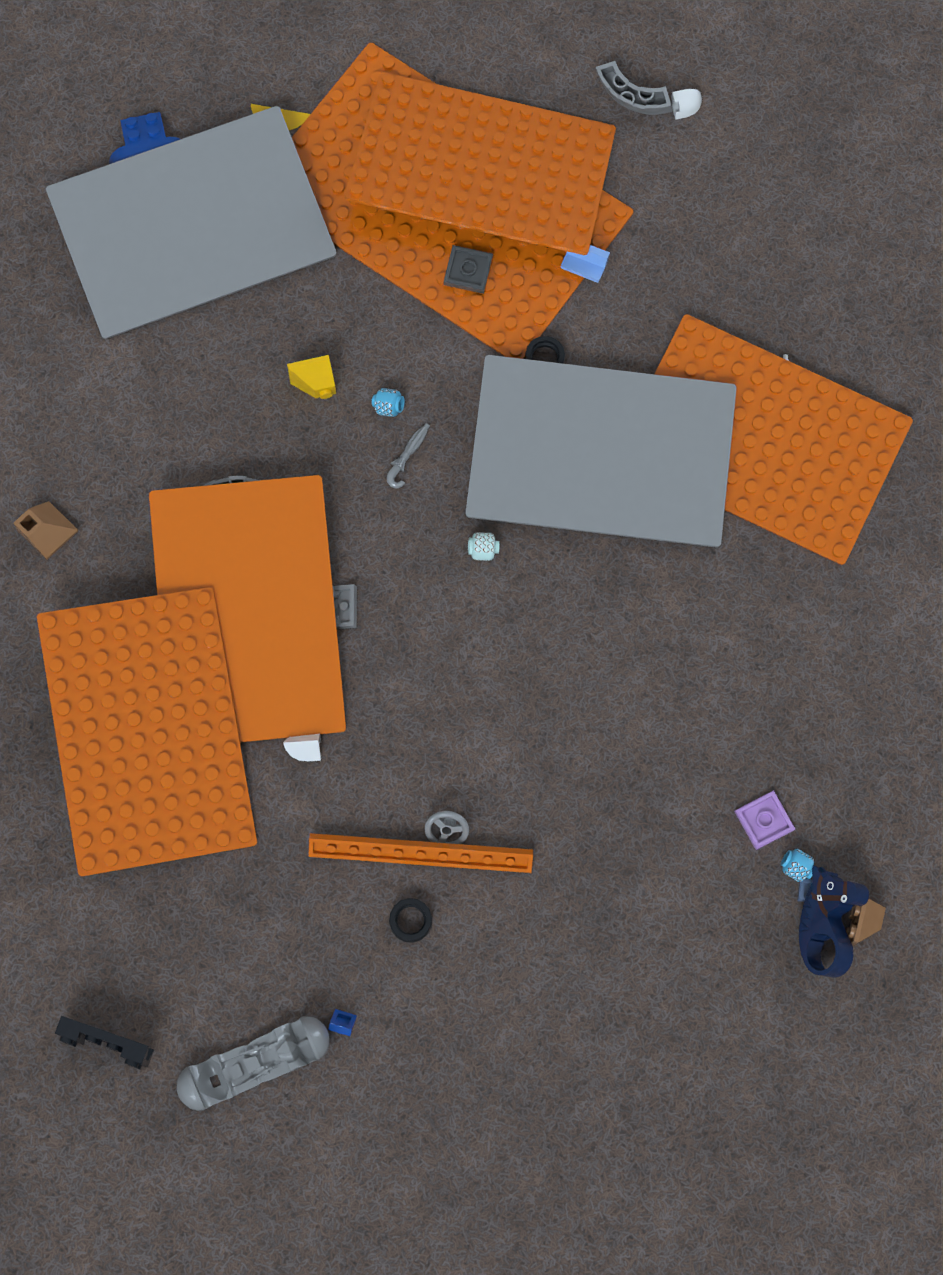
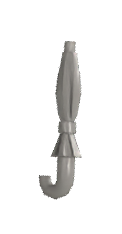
(399, 464)

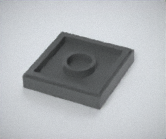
(468, 269)

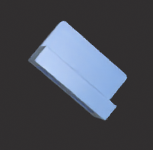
(587, 266)

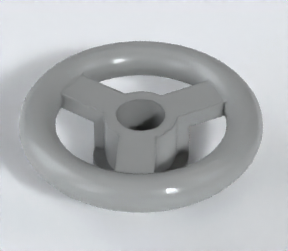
(447, 823)

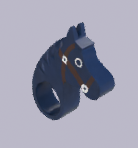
(821, 920)

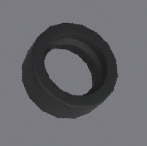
(546, 341)
(405, 903)

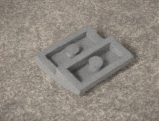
(345, 606)

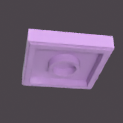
(764, 820)

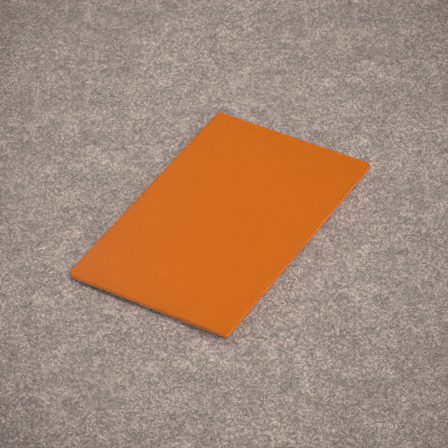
(481, 163)
(801, 445)
(273, 595)
(146, 731)

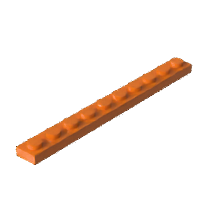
(420, 853)

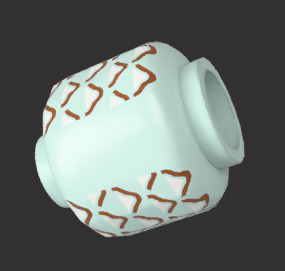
(483, 546)

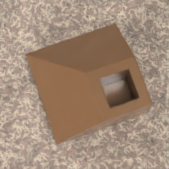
(45, 528)
(865, 921)

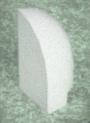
(685, 102)
(304, 747)

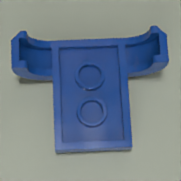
(141, 135)

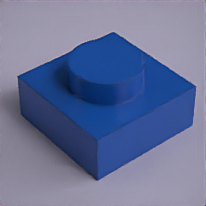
(342, 1022)

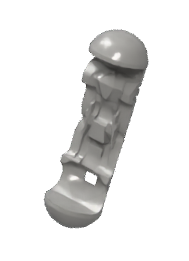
(251, 1064)

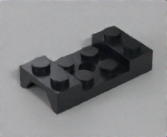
(75, 1032)

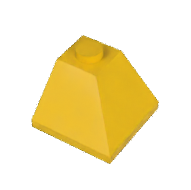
(313, 377)

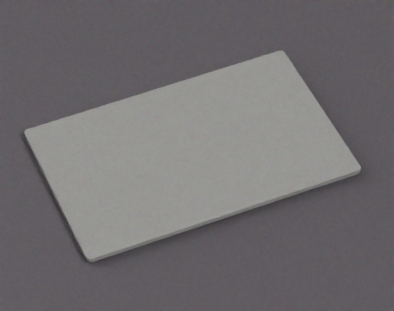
(190, 222)
(601, 451)

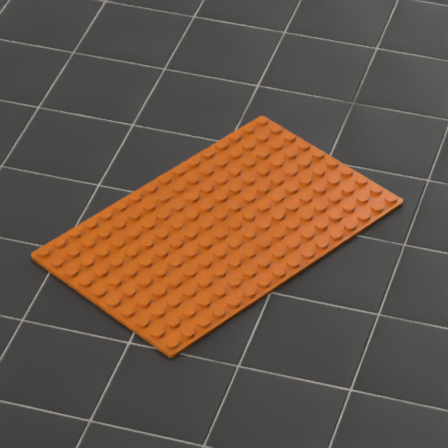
(413, 252)

